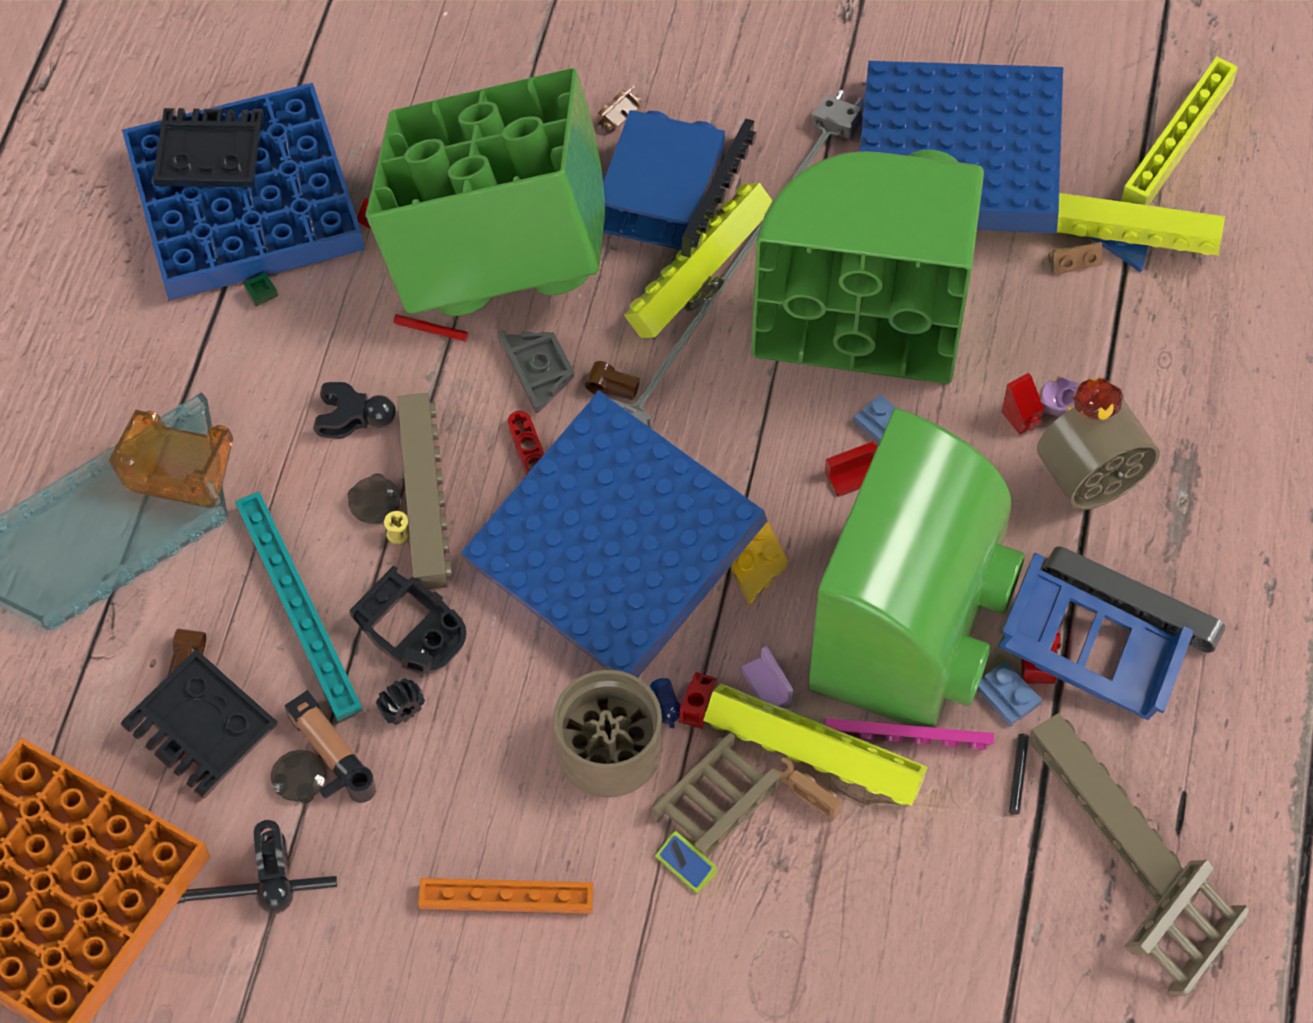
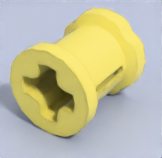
(394, 530)

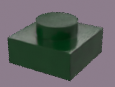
(260, 289)

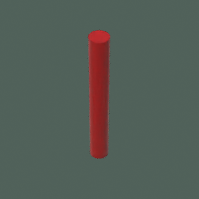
(431, 327)

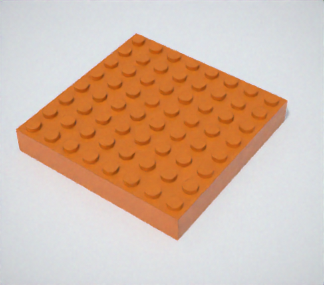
(78, 885)

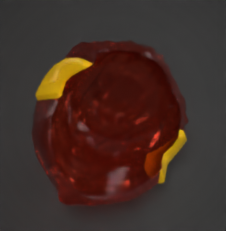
(1098, 399)

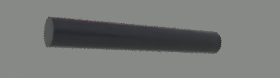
(1018, 774)

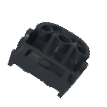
(439, 633)

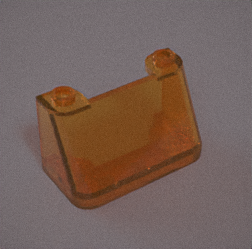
(172, 460)

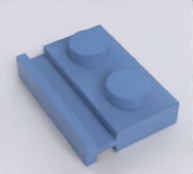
(875, 417)
(1008, 693)

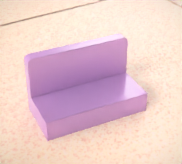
(768, 680)

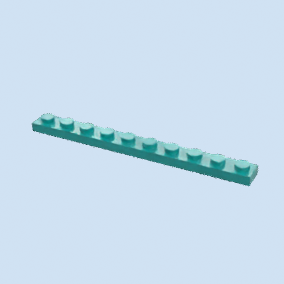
(299, 607)

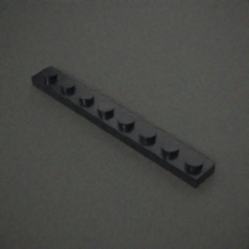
(717, 189)

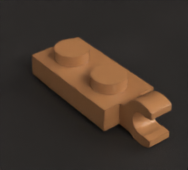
(807, 789)

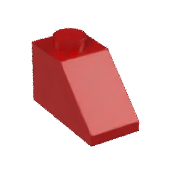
(1022, 404)

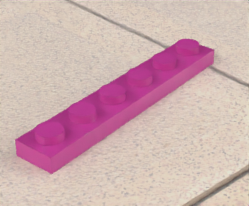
(921, 734)

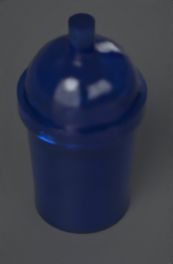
(667, 700)

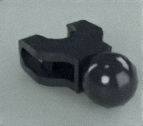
(352, 411)
(272, 863)

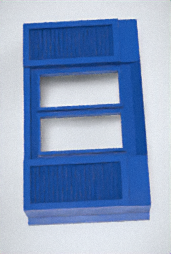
(1146, 664)

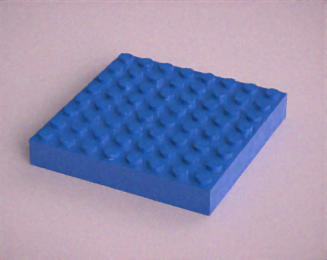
(980, 116)
(234, 234)
(614, 537)

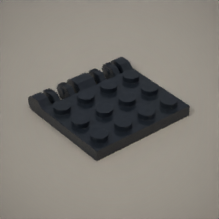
(208, 150)
(204, 719)

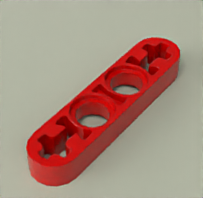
(525, 455)

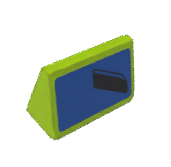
(686, 862)

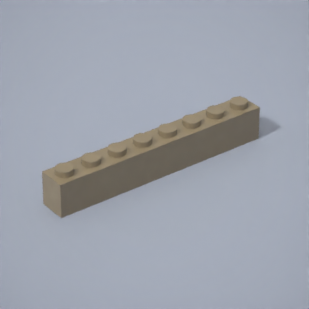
(422, 490)
(1107, 806)

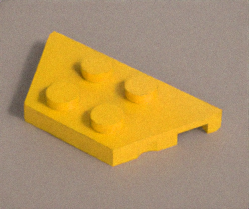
(759, 563)

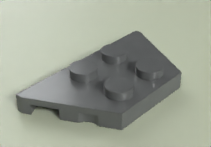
(538, 364)

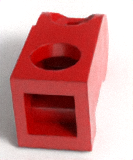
(697, 700)

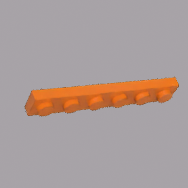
(506, 895)

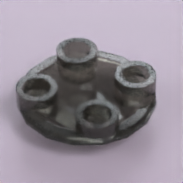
(706, 293)
(373, 499)
(298, 776)

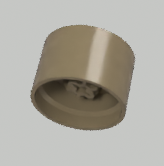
(1097, 458)
(600, 770)

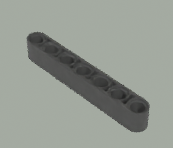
(1135, 598)

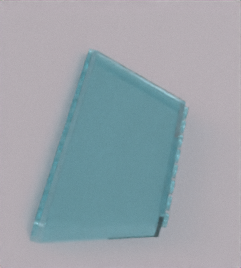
(94, 534)

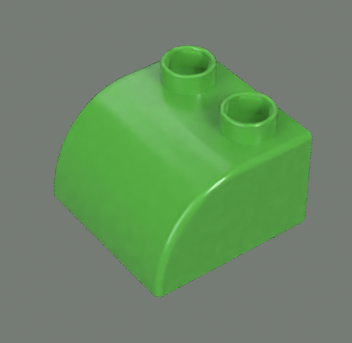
(489, 194)
(868, 264)
(914, 576)

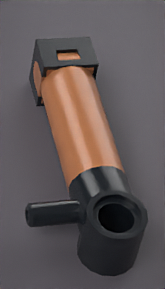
(308, 718)

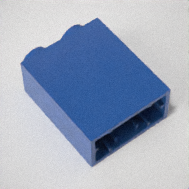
(659, 177)

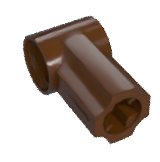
(606, 379)
(184, 644)

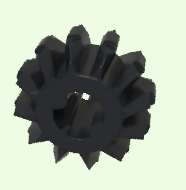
(400, 701)

